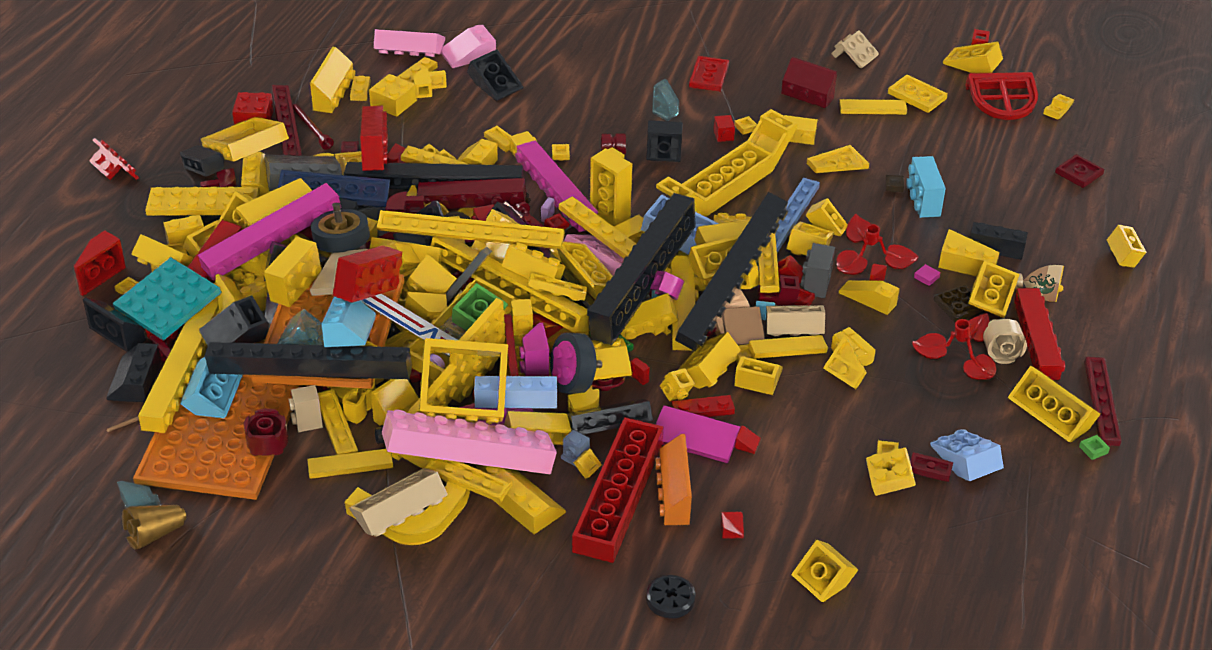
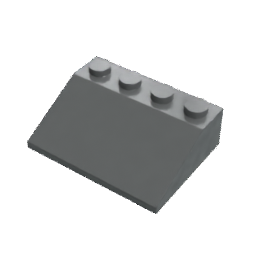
(313, 164)

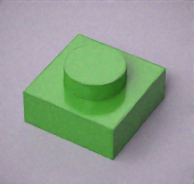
(1094, 447)

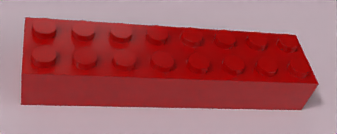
(617, 490)

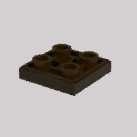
(955, 303)

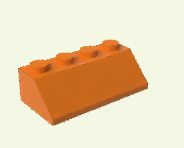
(674, 482)

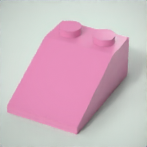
(468, 46)

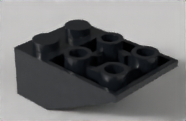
(237, 324)

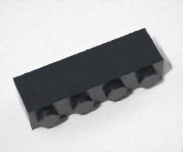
(609, 416)

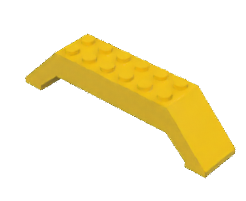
(738, 168)

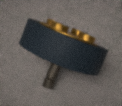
(340, 230)

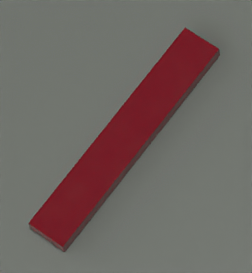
(1102, 400)

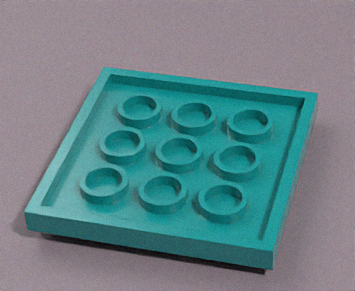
(167, 298)

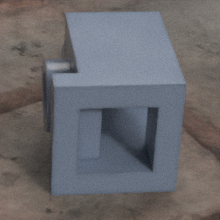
(574, 445)

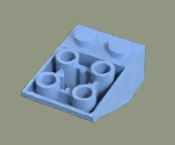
(970, 453)

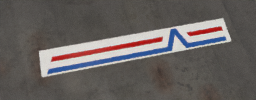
(405, 318)

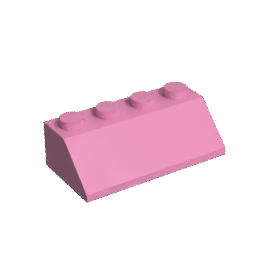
(408, 42)

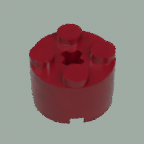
(266, 432)

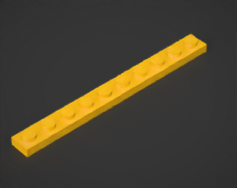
(470, 229)

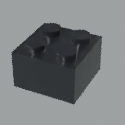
(664, 141)

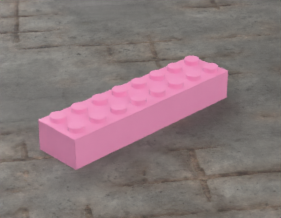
(468, 442)

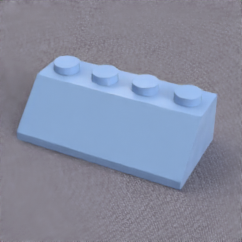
(519, 391)

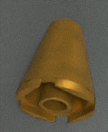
(151, 522)

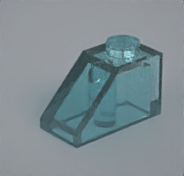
(665, 101)
(137, 494)

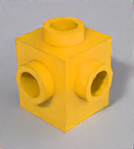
(677, 385)

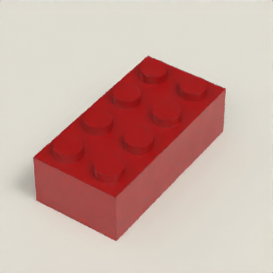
(367, 273)

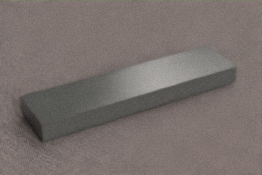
(467, 274)

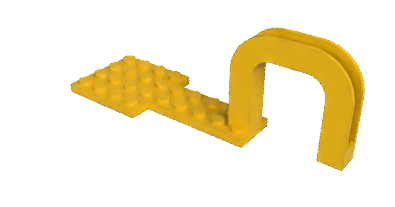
(453, 383)

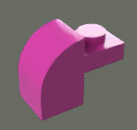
(667, 283)

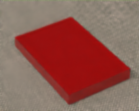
(709, 73)

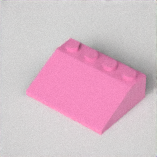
(606, 256)

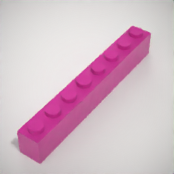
(549, 177)
(274, 227)

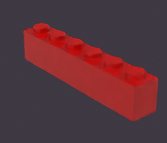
(1039, 332)

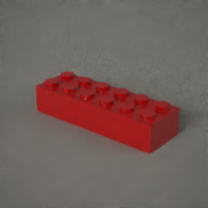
(374, 138)

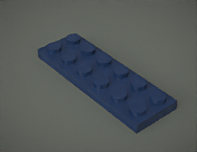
(358, 189)

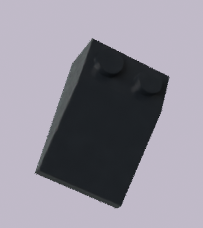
(494, 75)

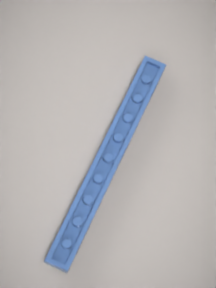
(796, 206)

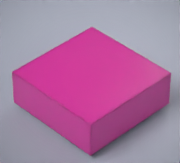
(927, 275)

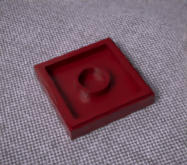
(1079, 171)

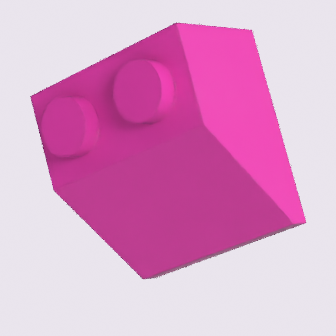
(535, 353)

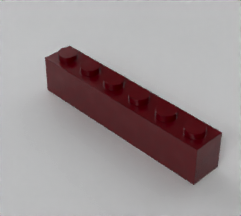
(473, 192)

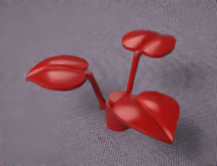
(861, 230)
(935, 344)

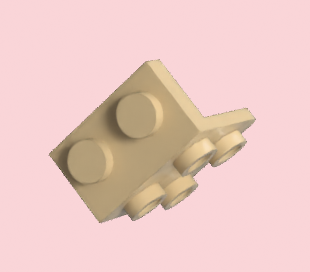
(857, 48)

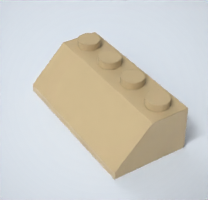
(399, 501)

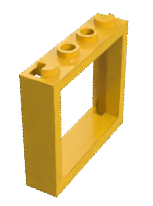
(246, 138)
(466, 348)

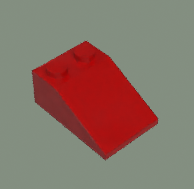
(99, 262)

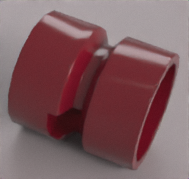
(617, 142)

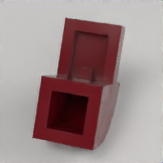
(225, 178)
(406, 204)
(787, 294)

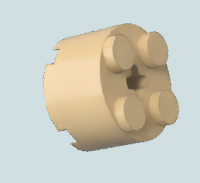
(1004, 340)

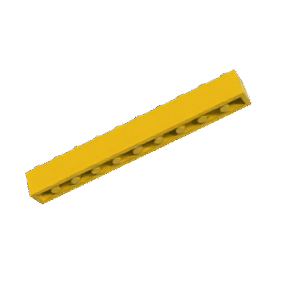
(556, 308)
(176, 373)

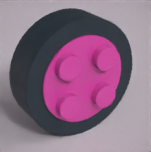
(573, 362)

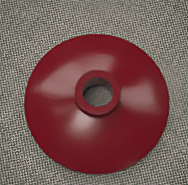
(607, 384)

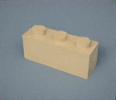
(795, 320)

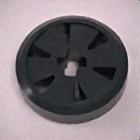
(676, 605)

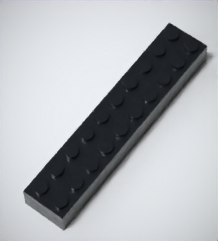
(635, 276)

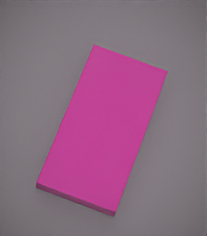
(703, 435)

